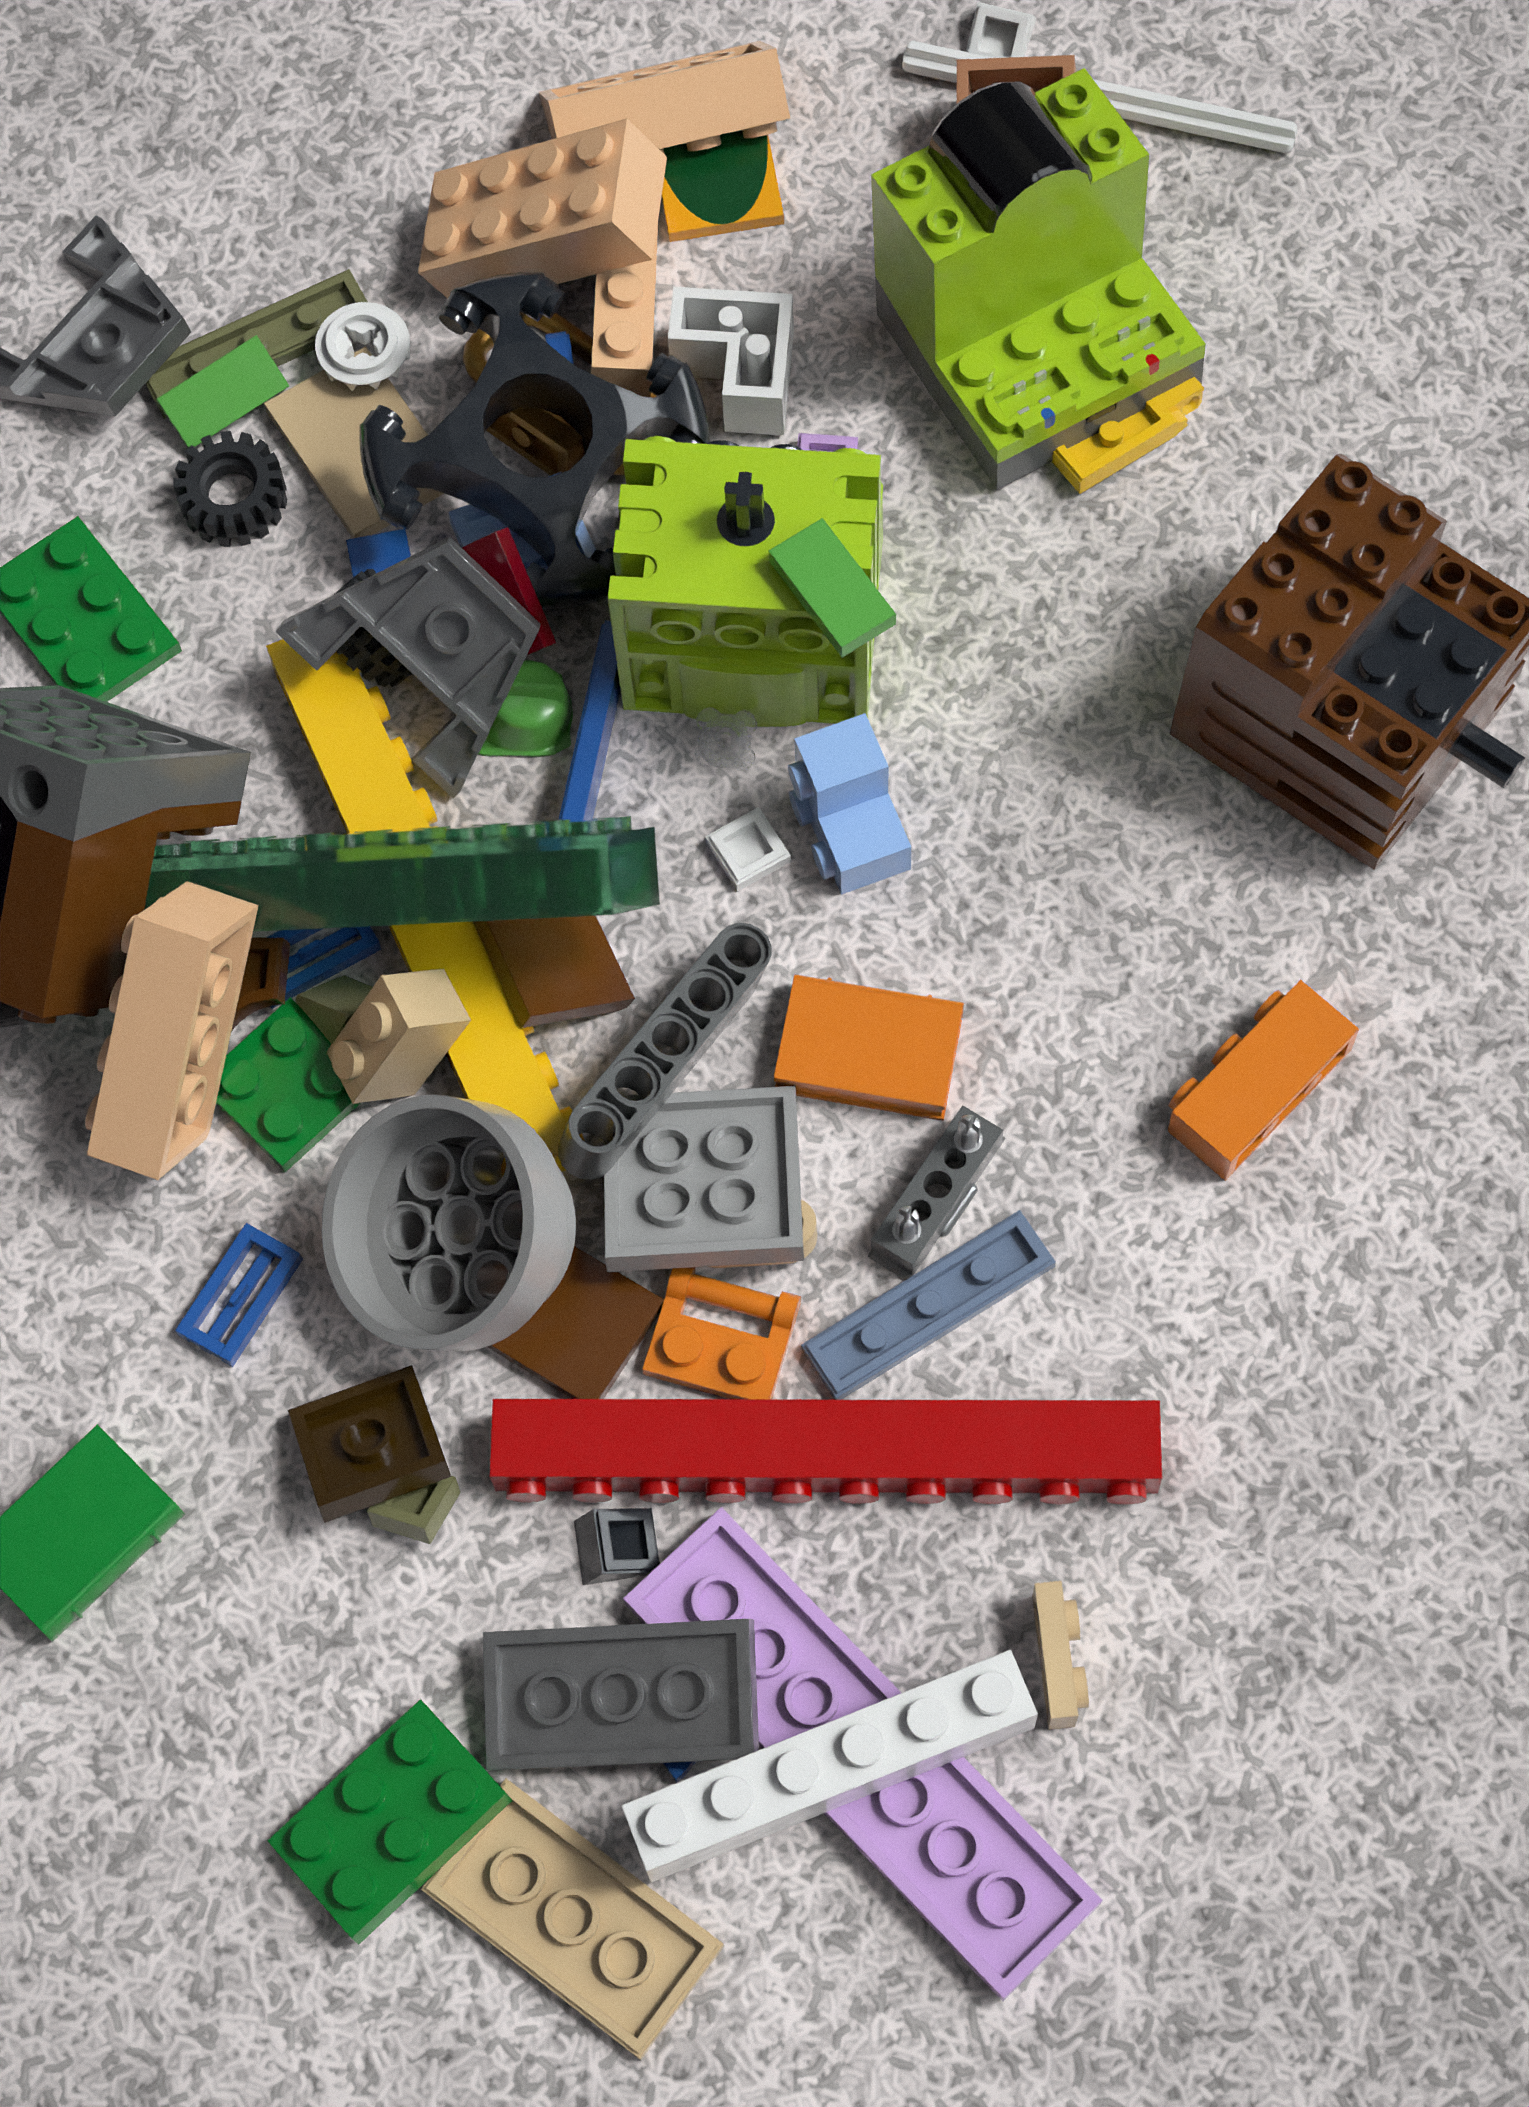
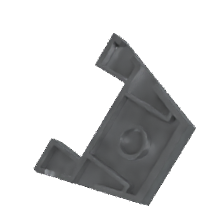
(107, 339)
(447, 628)

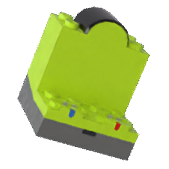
(1024, 275)

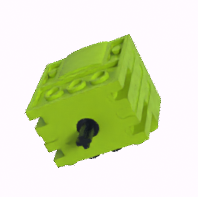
(694, 590)

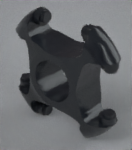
(528, 375)

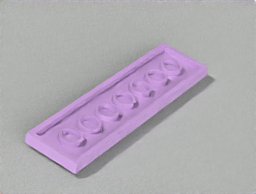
(936, 1837)

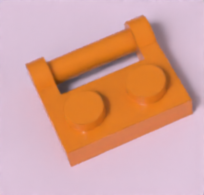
(714, 1355)

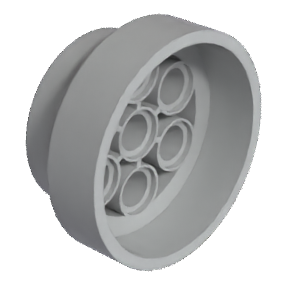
(396, 1181)

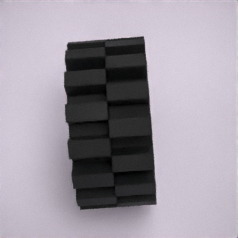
(226, 458)

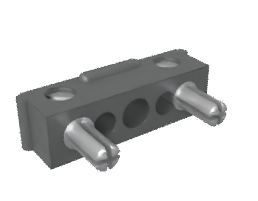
(904, 1240)

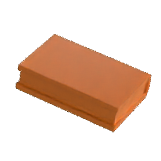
(869, 1047)

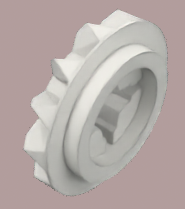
(363, 324)

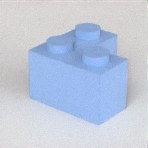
(845, 797)

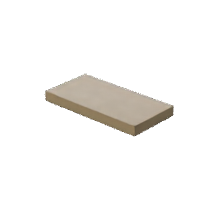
(576, 1921)

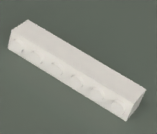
(830, 1765)

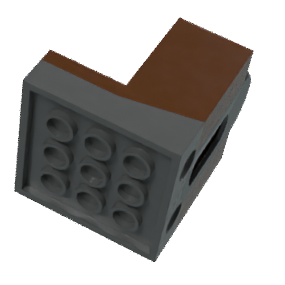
(79, 834)

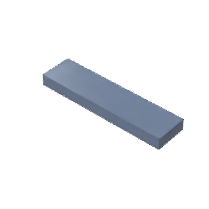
(928, 1306)

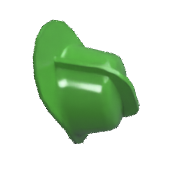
(533, 716)

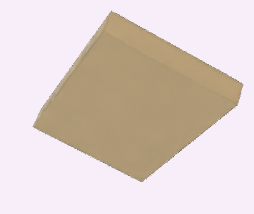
(322, 430)

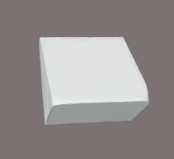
(1000, 32)

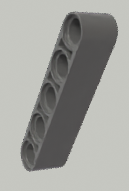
(648, 1070)

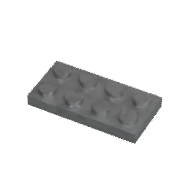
(620, 1694)

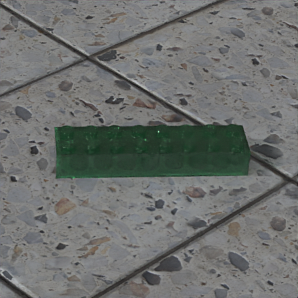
(423, 873)

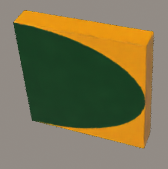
(721, 188)

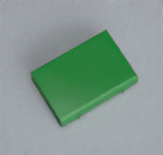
(79, 1531)

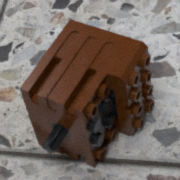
(1354, 664)

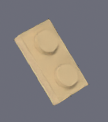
(1056, 1625)

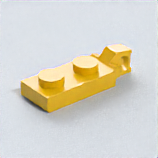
(1129, 439)

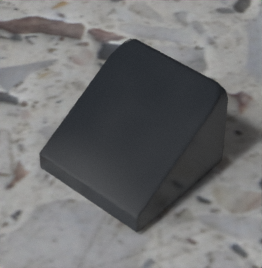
(616, 1544)

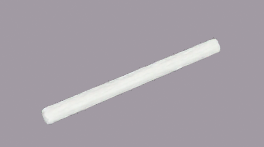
(1138, 104)

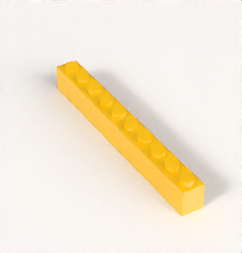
(372, 792)

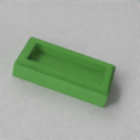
(222, 392)
(832, 587)

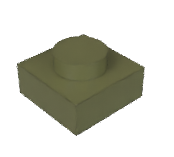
(417, 1512)

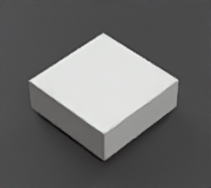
(748, 849)

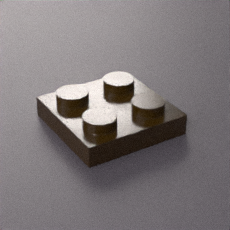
(368, 1443)

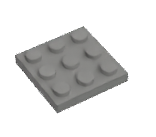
(708, 1184)

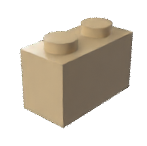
(398, 1035)

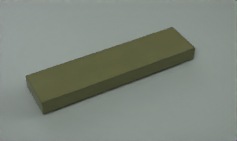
(284, 328)

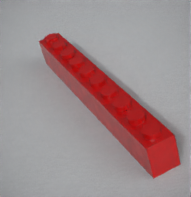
(826, 1447)

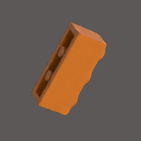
(1260, 1078)

